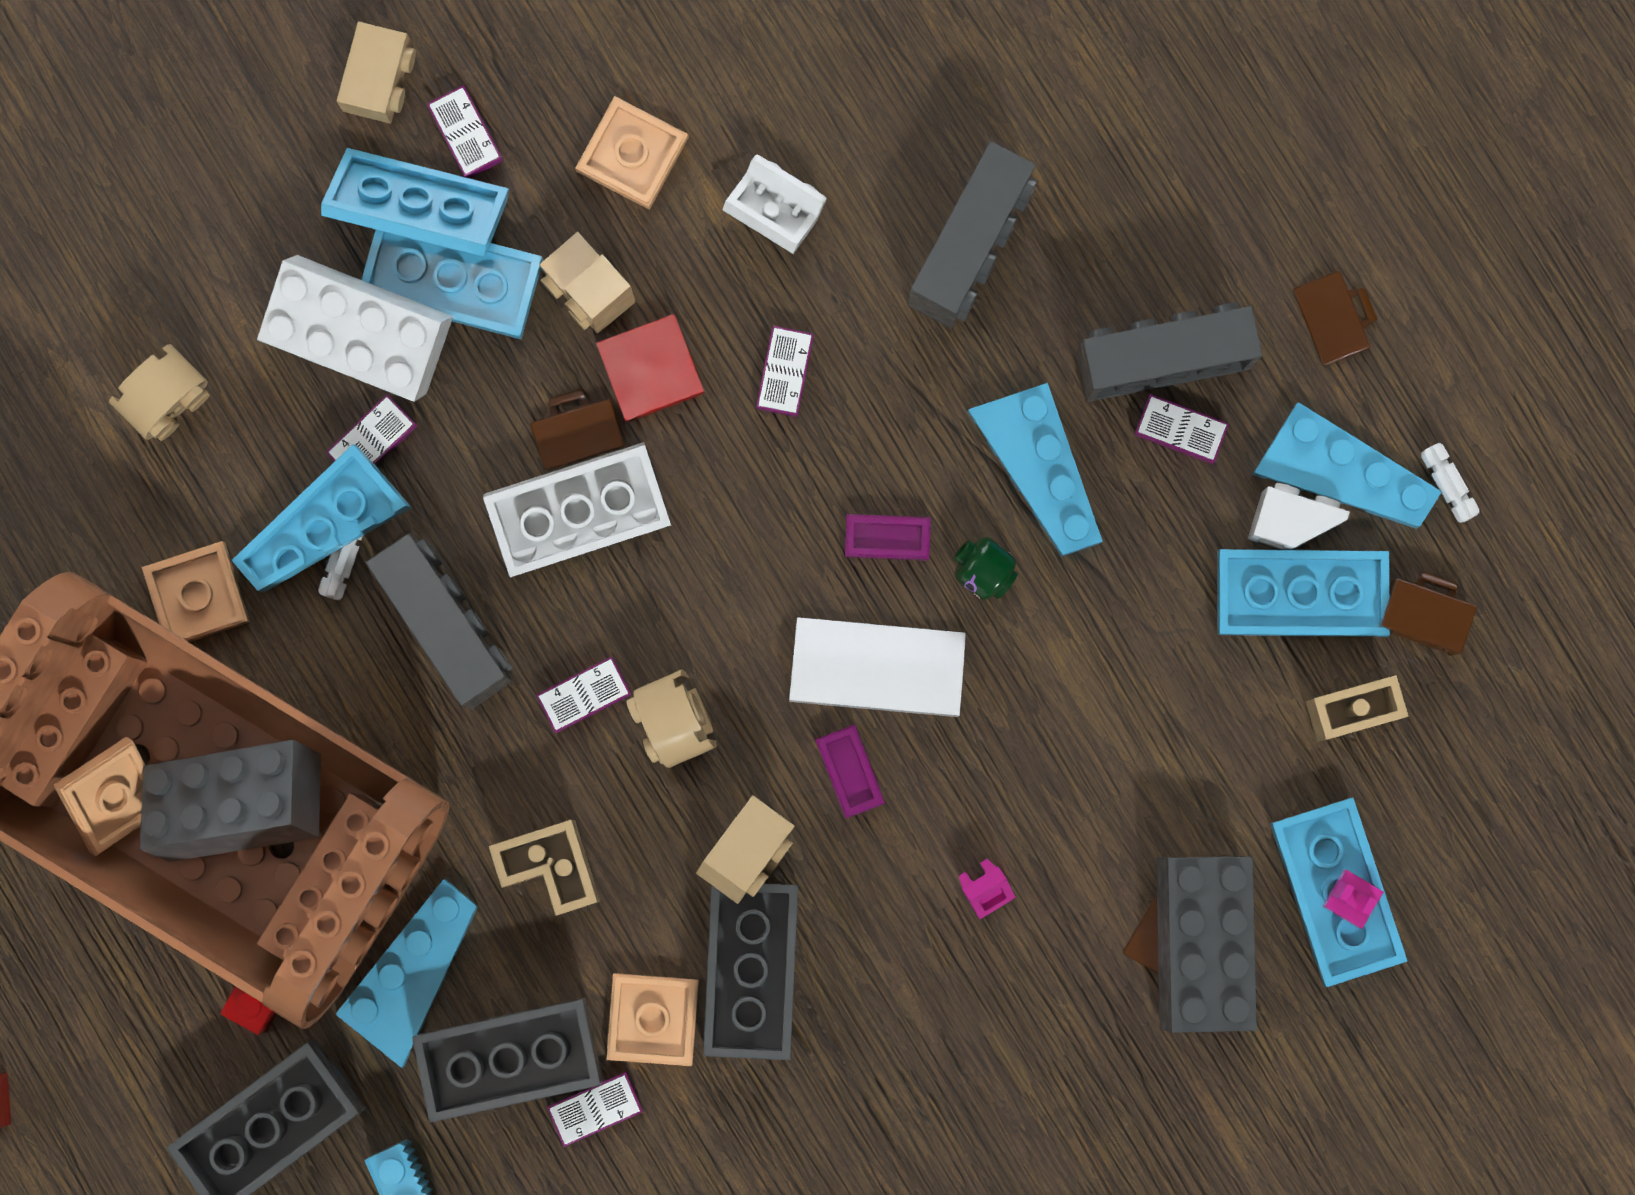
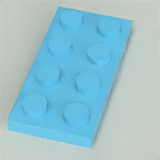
(415, 202)
(474, 289)
(1302, 592)
(1314, 854)

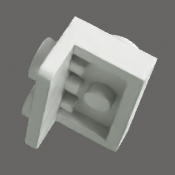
(775, 204)

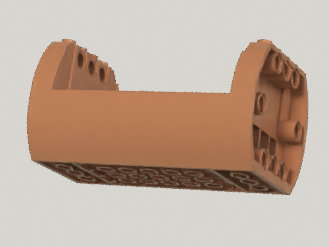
(282, 929)

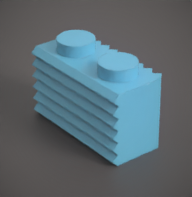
(397, 1171)

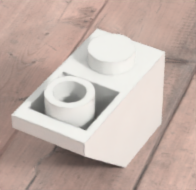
(1290, 520)

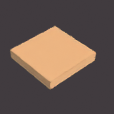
(632, 152)
(196, 592)
(105, 796)
(652, 1019)

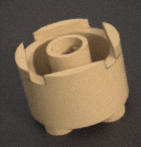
(160, 393)
(672, 720)

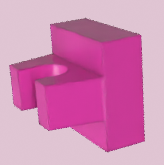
(988, 891)
(1353, 899)

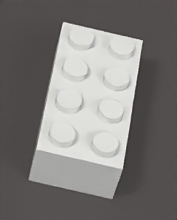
(354, 327)

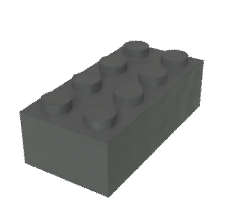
(974, 229)
(1168, 352)
(440, 622)
(231, 801)
(1206, 944)
(751, 974)
(507, 1059)
(267, 1125)

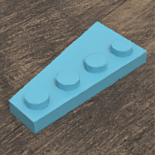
(1036, 454)
(1336, 465)
(325, 517)
(403, 983)

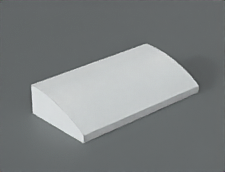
(576, 509)
(877, 667)

